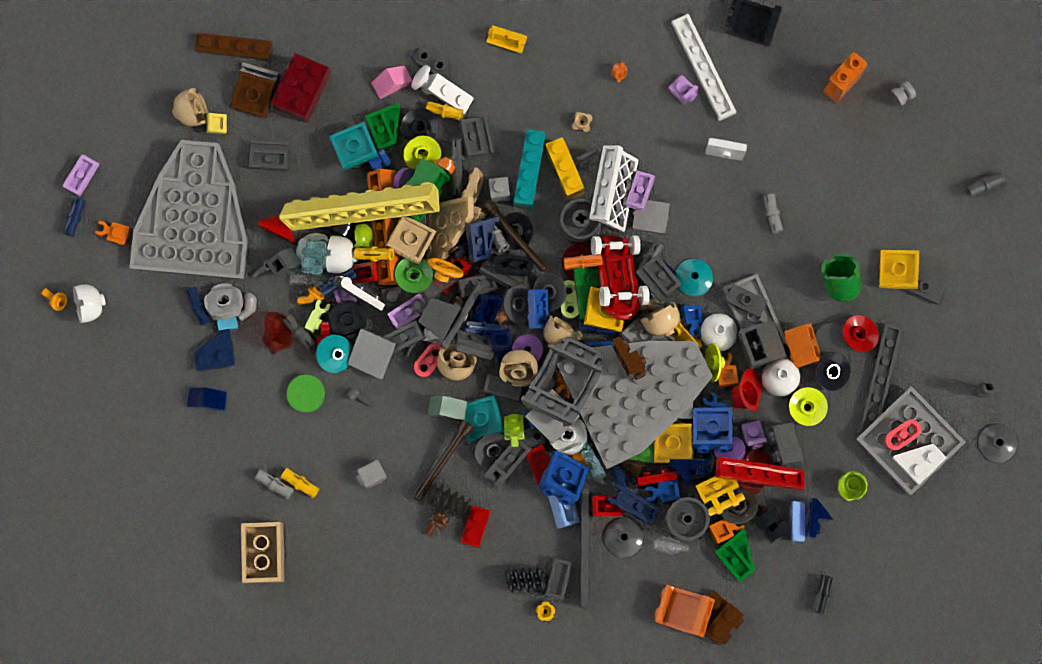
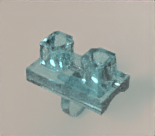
(313, 256)

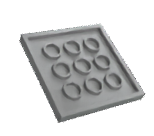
(933, 431)

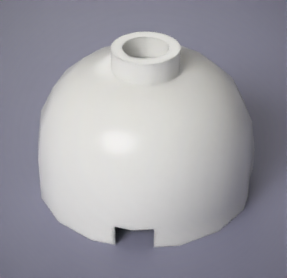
(340, 255)
(88, 302)
(719, 330)
(780, 377)

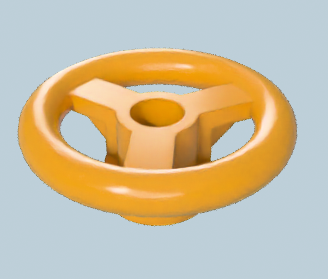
(444, 269)

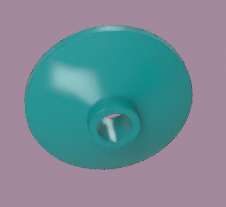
(697, 286)
(326, 353)

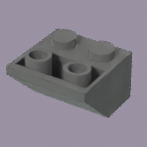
(761, 344)
(784, 444)

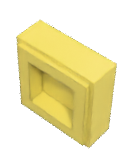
(216, 123)

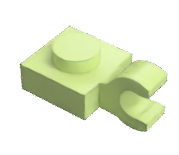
(314, 321)

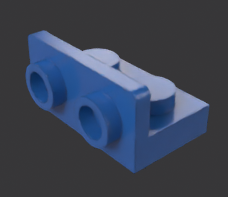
(537, 308)

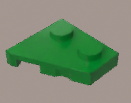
(384, 126)
(737, 556)

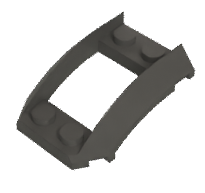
(552, 405)

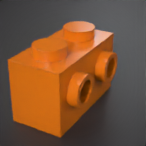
(802, 345)

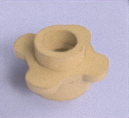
(587, 118)

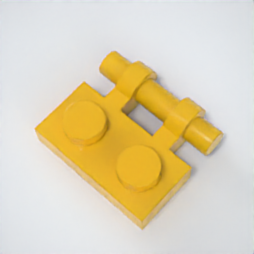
(715, 488)

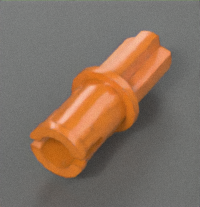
(583, 261)

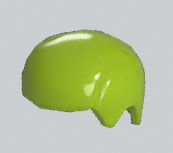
(363, 236)
(852, 485)

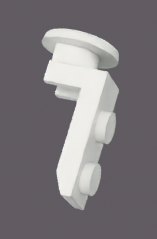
(441, 88)

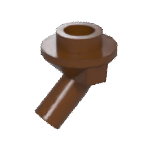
(439, 520)

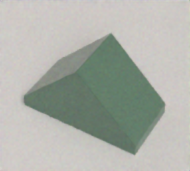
(447, 407)

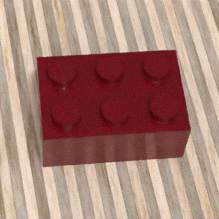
(301, 87)

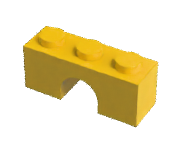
(565, 168)

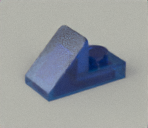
(501, 344)
(685, 466)
(816, 513)

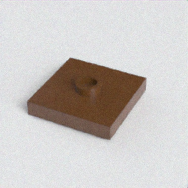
(253, 94)

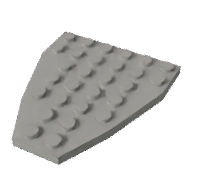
(192, 217)
(633, 413)

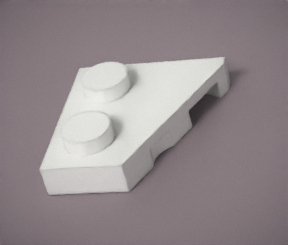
(920, 462)

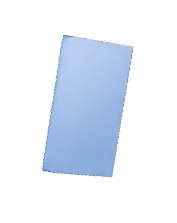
(563, 514)
(797, 521)

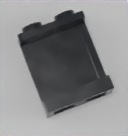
(753, 21)

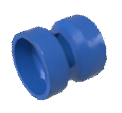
(380, 161)

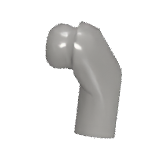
(249, 306)

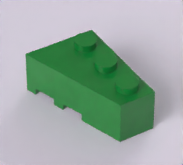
(428, 172)

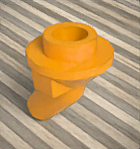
(314, 294)
(57, 301)

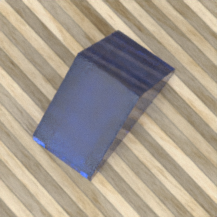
(486, 307)
(207, 399)

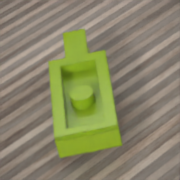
(514, 429)

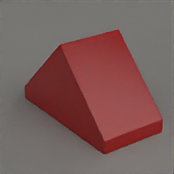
(278, 228)
(365, 273)
(602, 508)

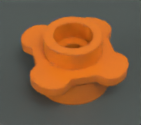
(619, 71)

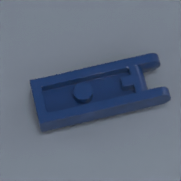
(634, 505)

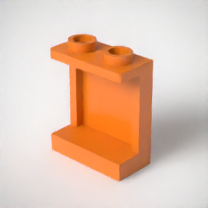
(845, 77)
(684, 610)

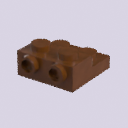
(632, 362)
(722, 620)

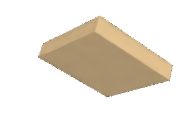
(410, 239)

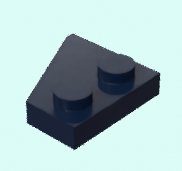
(480, 237)
(216, 353)

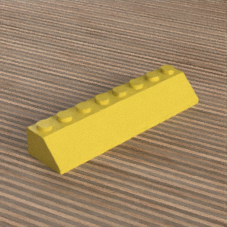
(361, 207)

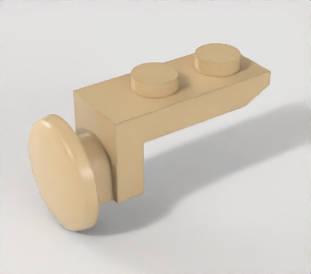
(473, 189)

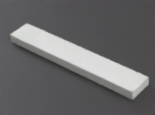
(703, 67)

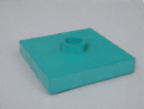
(353, 146)
(484, 417)

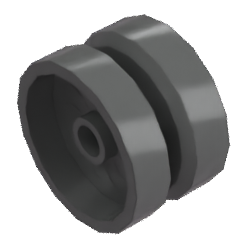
(569, 222)
(675, 519)

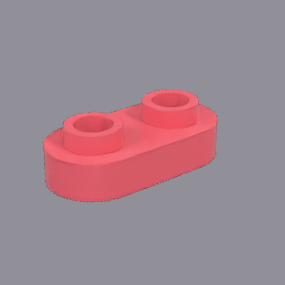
(427, 359)
(902, 435)

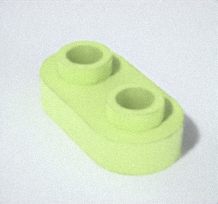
(570, 301)

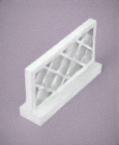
(608, 180)

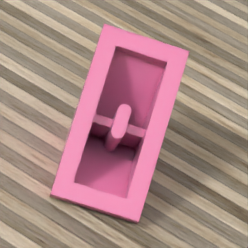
(391, 81)

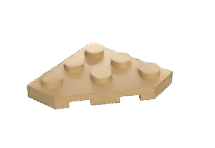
(448, 225)

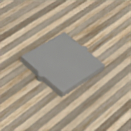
(653, 218)

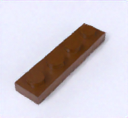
(233, 46)

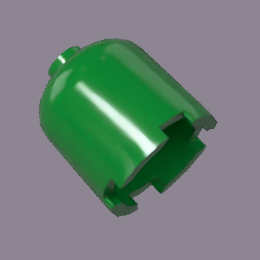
(842, 277)

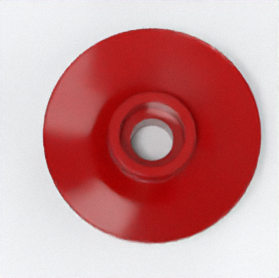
(865, 328)

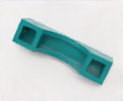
(529, 169)

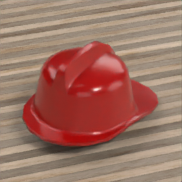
(748, 391)

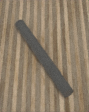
(461, 316)

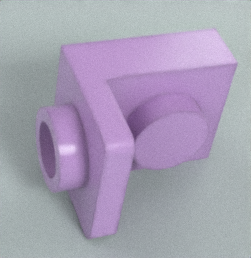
(683, 90)
(753, 435)

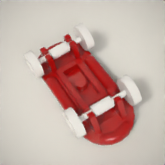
(617, 276)

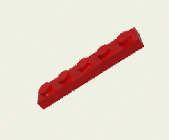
(759, 473)

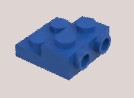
(712, 429)
(563, 478)

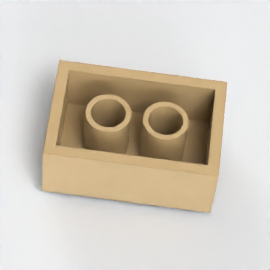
(262, 552)

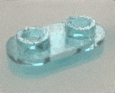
(596, 469)

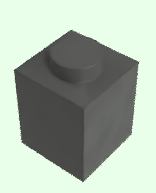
(283, 262)

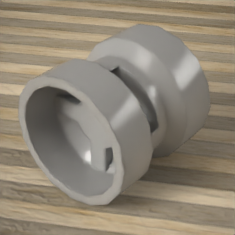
(903, 93)

